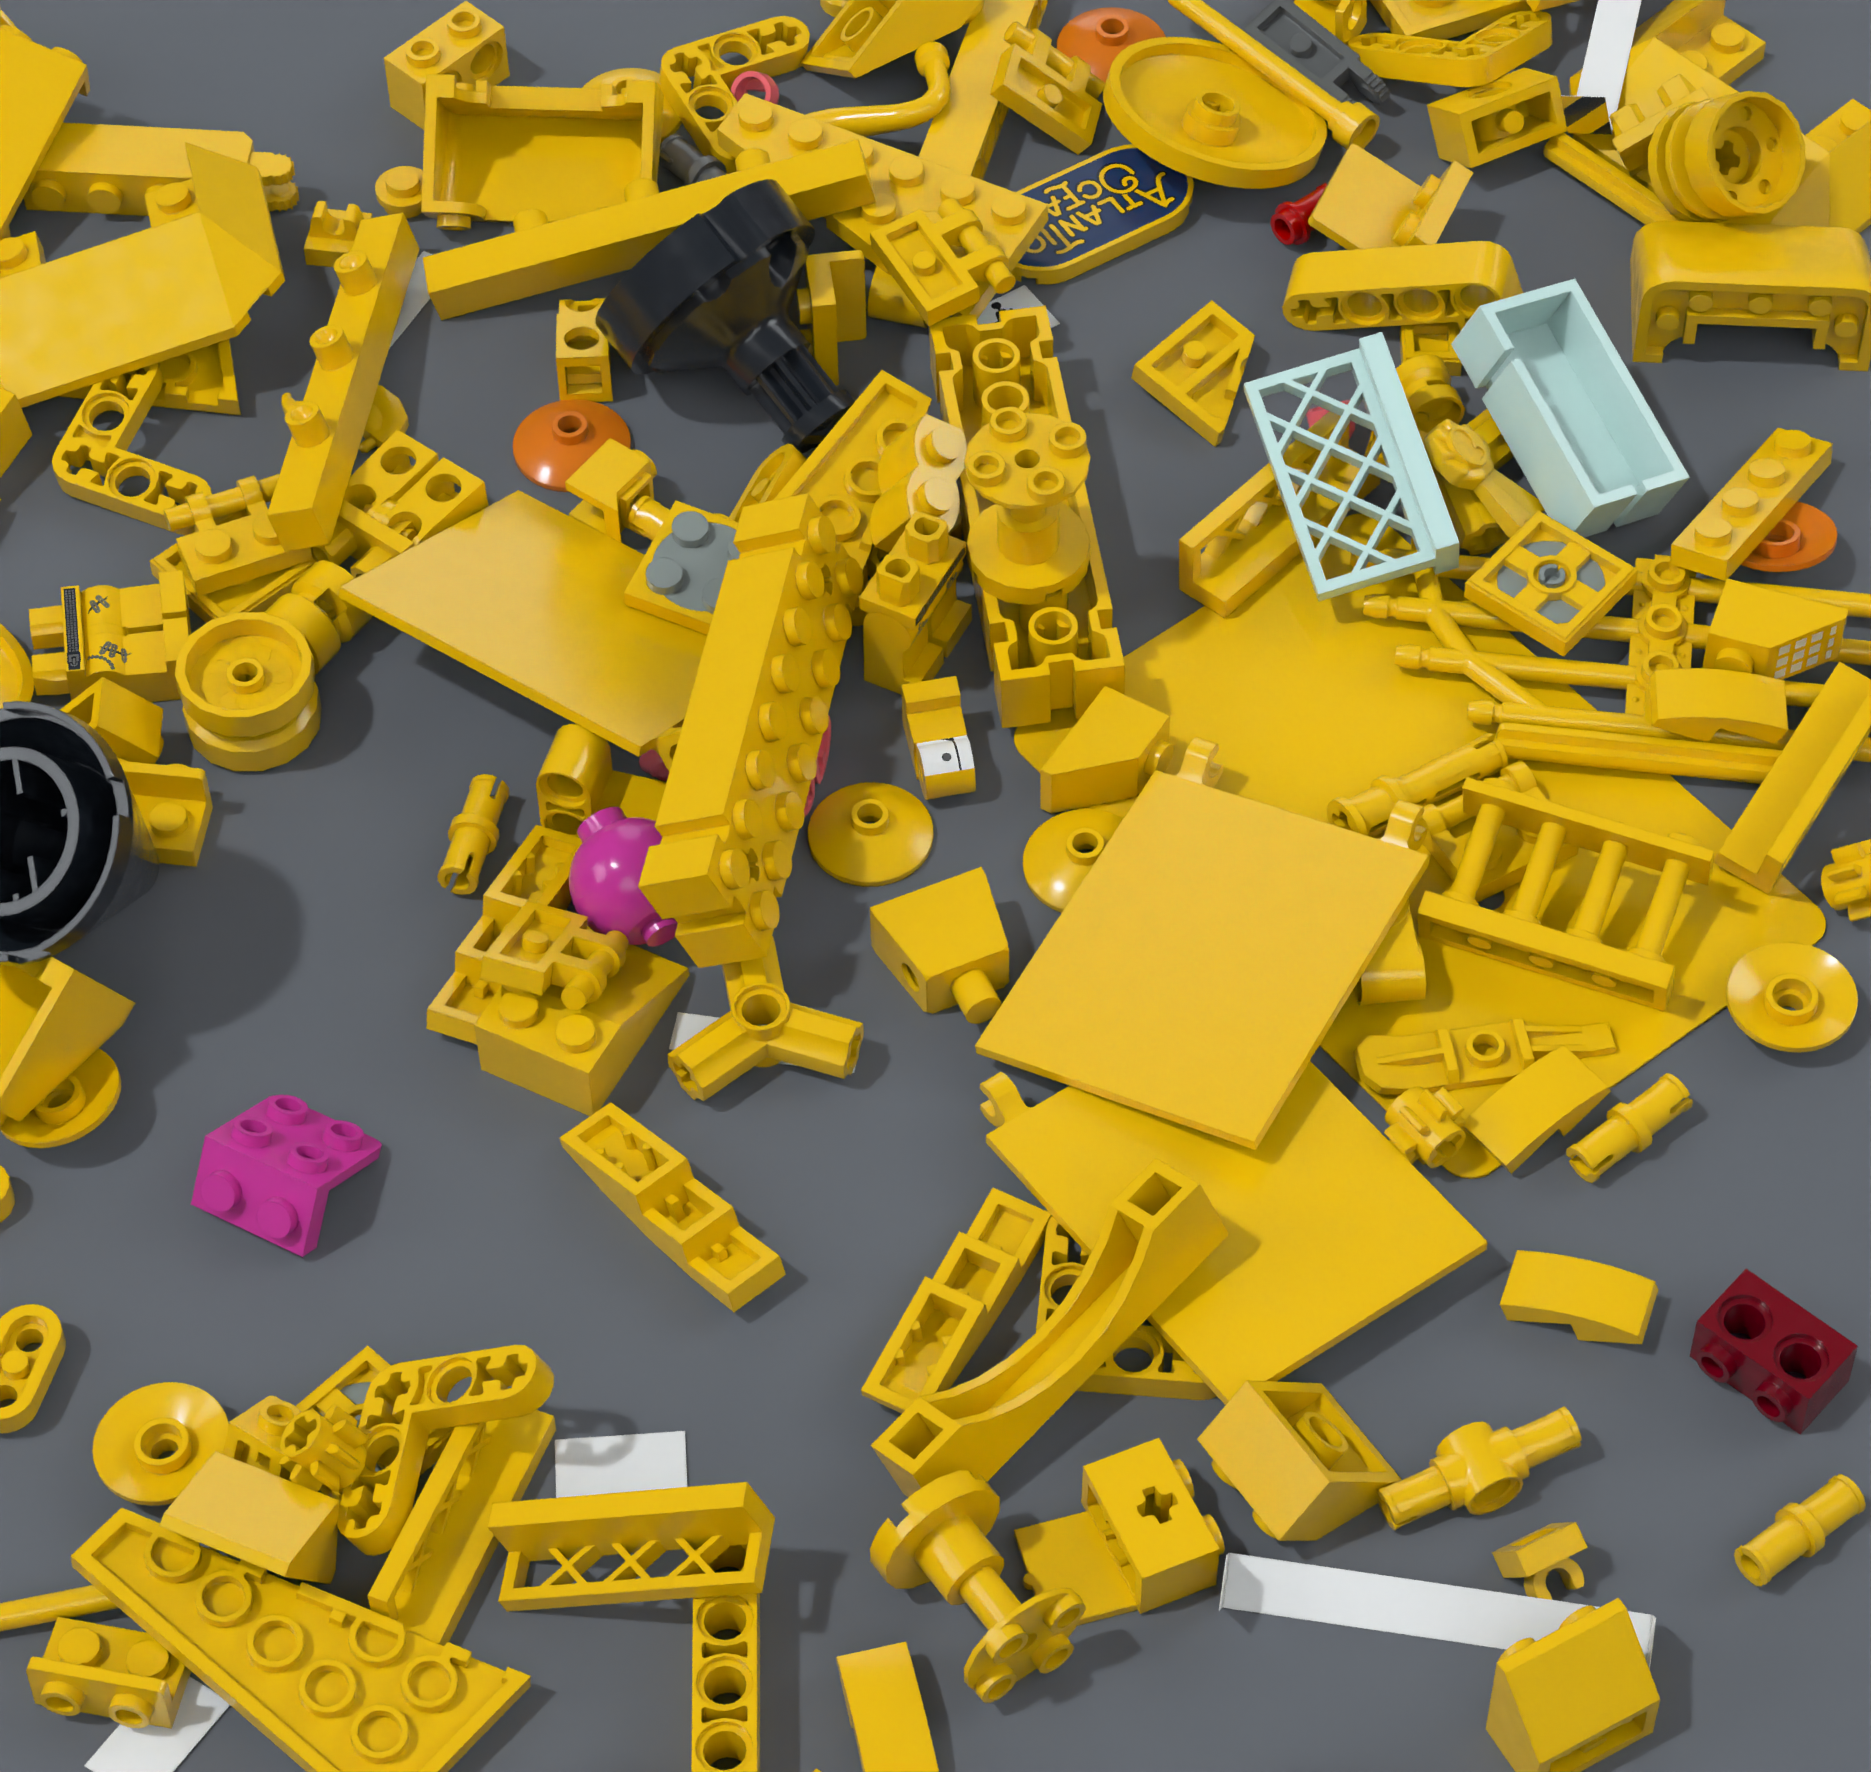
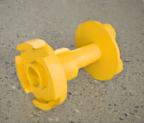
(1028, 538)
(948, 1545)

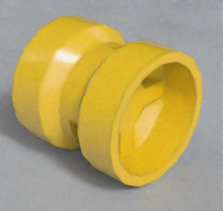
(1430, 391)

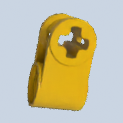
(1396, 968)

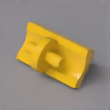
(1635, 132)

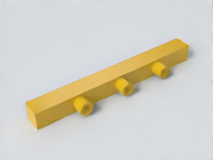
(617, 237)
(343, 382)

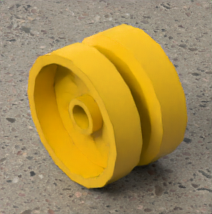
(248, 691)

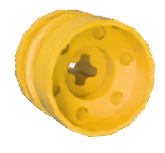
(1726, 157)

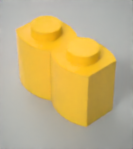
(918, 476)

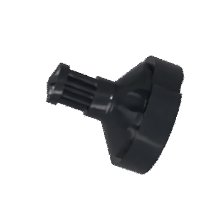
(723, 299)

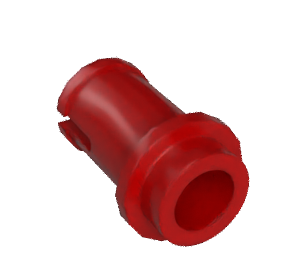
(1291, 219)

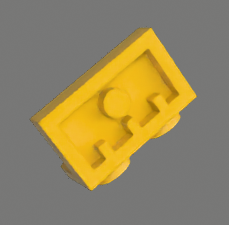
(173, 806)
(108, 1675)

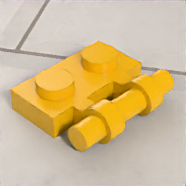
(1048, 87)
(928, 269)
(236, 549)
(554, 948)

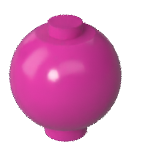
(607, 877)

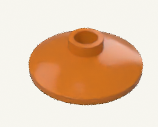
(1103, 34)
(562, 438)
(1796, 542)

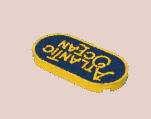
(1102, 212)

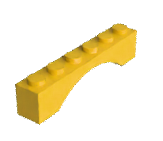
(1144, 1251)

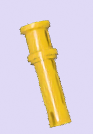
(1430, 783)

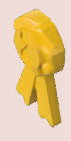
(1466, 463)

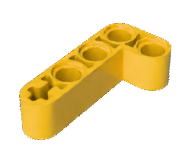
(1398, 285)
(581, 781)

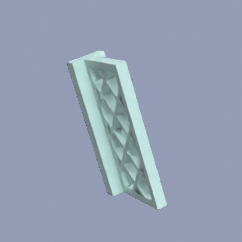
(1405, 467)

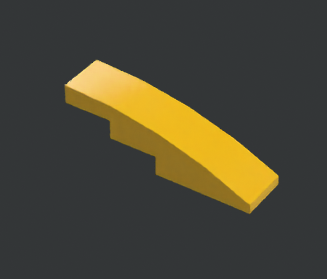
(533, 874)
(672, 1207)
(960, 1302)

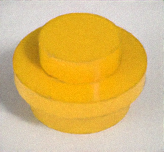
(400, 190)

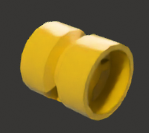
(319, 612)

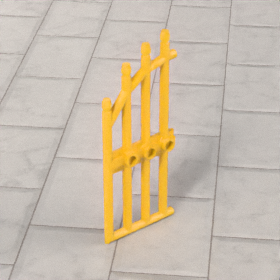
(1658, 637)

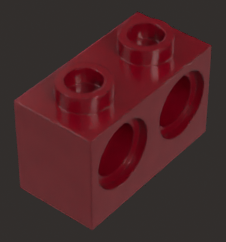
(1781, 1342)

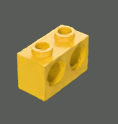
(457, 44)

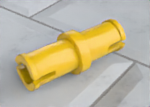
(473, 834)
(1629, 1127)
(1799, 1530)

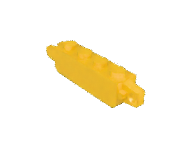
(115, 165)

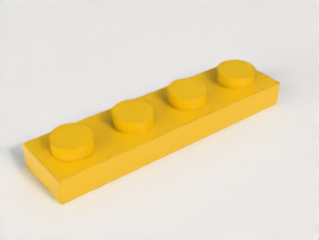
(1751, 503)

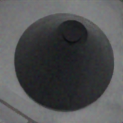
(67, 833)

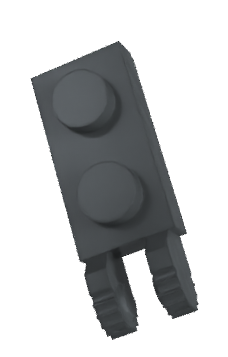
(1314, 51)

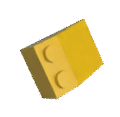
(880, 31)
(580, 1052)

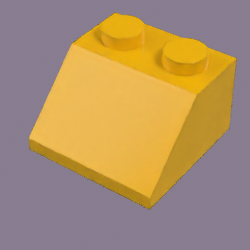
(1295, 1458)

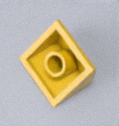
(258, 1519)

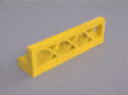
(1251, 531)
(1800, 781)
(637, 1524)
(447, 1534)

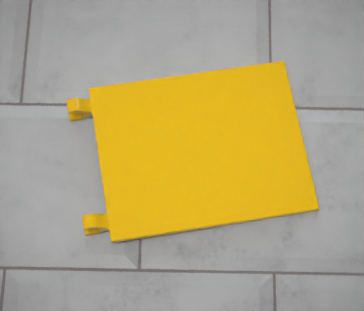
(545, 615)
(1206, 953)
(1317, 1218)

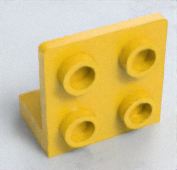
(1380, 208)

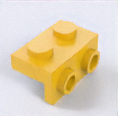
(832, 305)

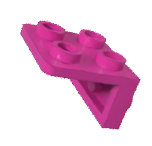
(276, 1169)

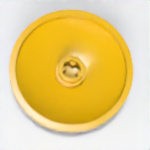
(1211, 114)

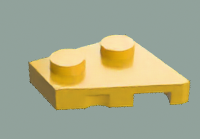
(1199, 370)

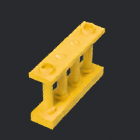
(1578, 953)

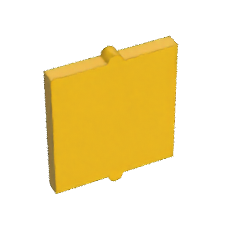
(1074, 1556)

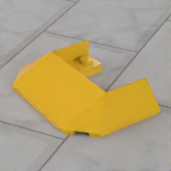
(1711, 54)
(142, 293)

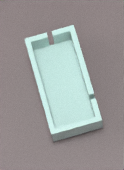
(1569, 409)

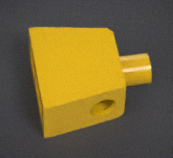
(945, 945)

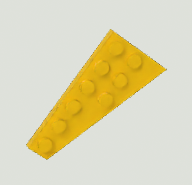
(898, 181)
(296, 1661)

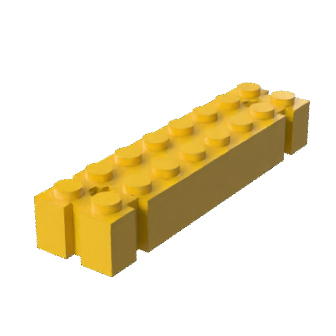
(1051, 650)
(752, 732)

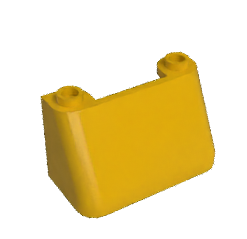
(534, 148)
(1750, 278)
(49, 1028)

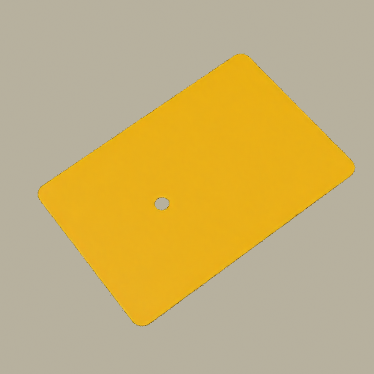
(1319, 710)

